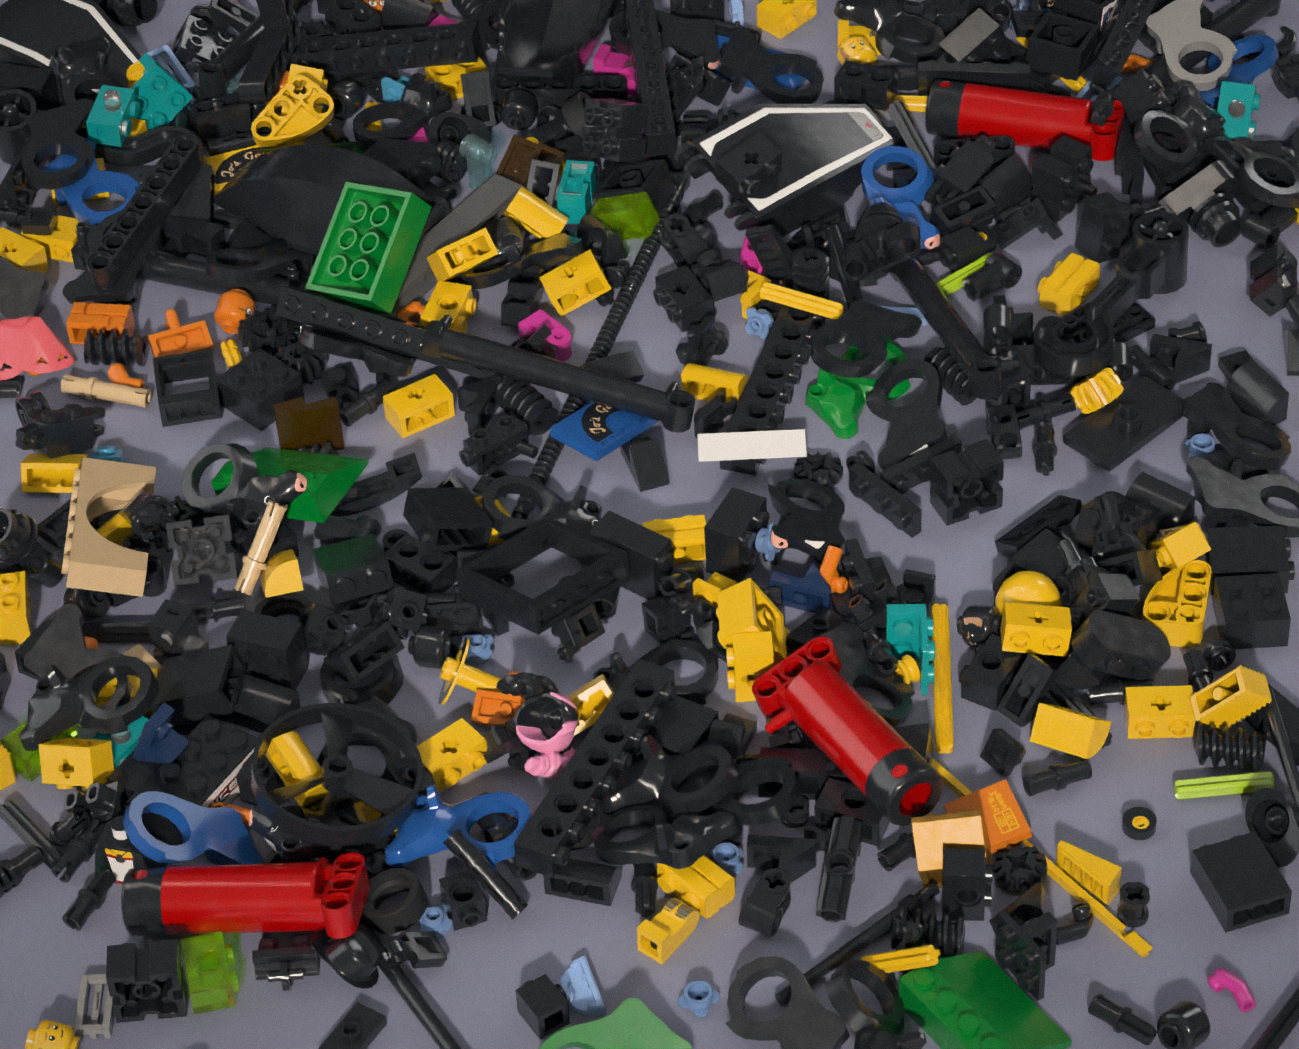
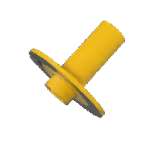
(457, 672)

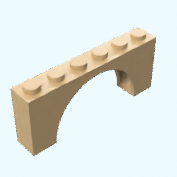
(89, 557)

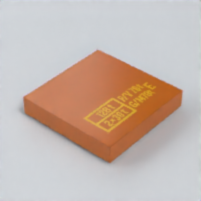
(1000, 814)

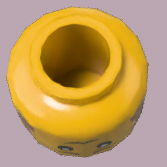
(856, 50)
(52, 1036)

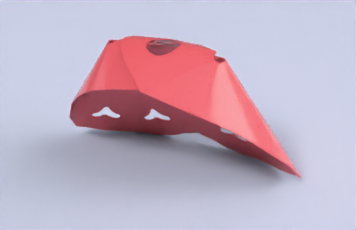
(25, 342)

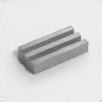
(94, 1027)

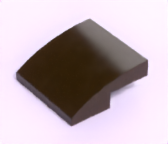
(518, 155)
(308, 424)

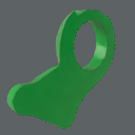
(842, 399)
(625, 1028)

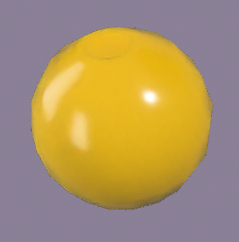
(1028, 588)

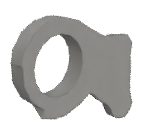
(1180, 32)

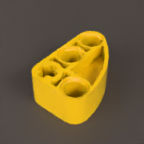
(300, 121)
(1180, 604)

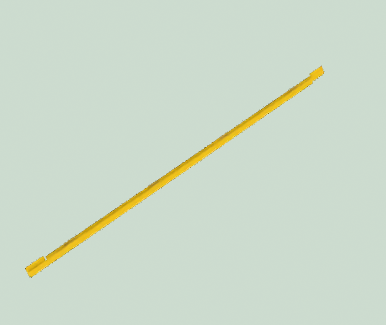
(1132, 939)

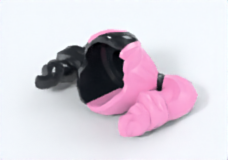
(542, 722)

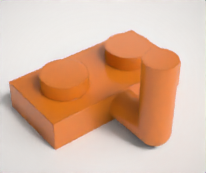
(179, 338)
(494, 707)

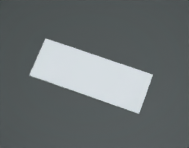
(752, 445)

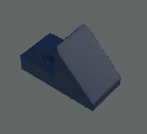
(803, 593)
(158, 740)

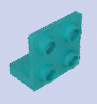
(159, 94)
(908, 634)

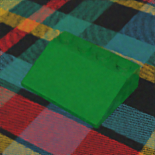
(369, 246)
(326, 475)
(976, 1006)

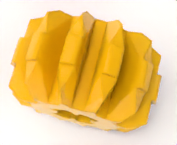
(1096, 390)

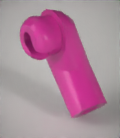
(1237, 986)

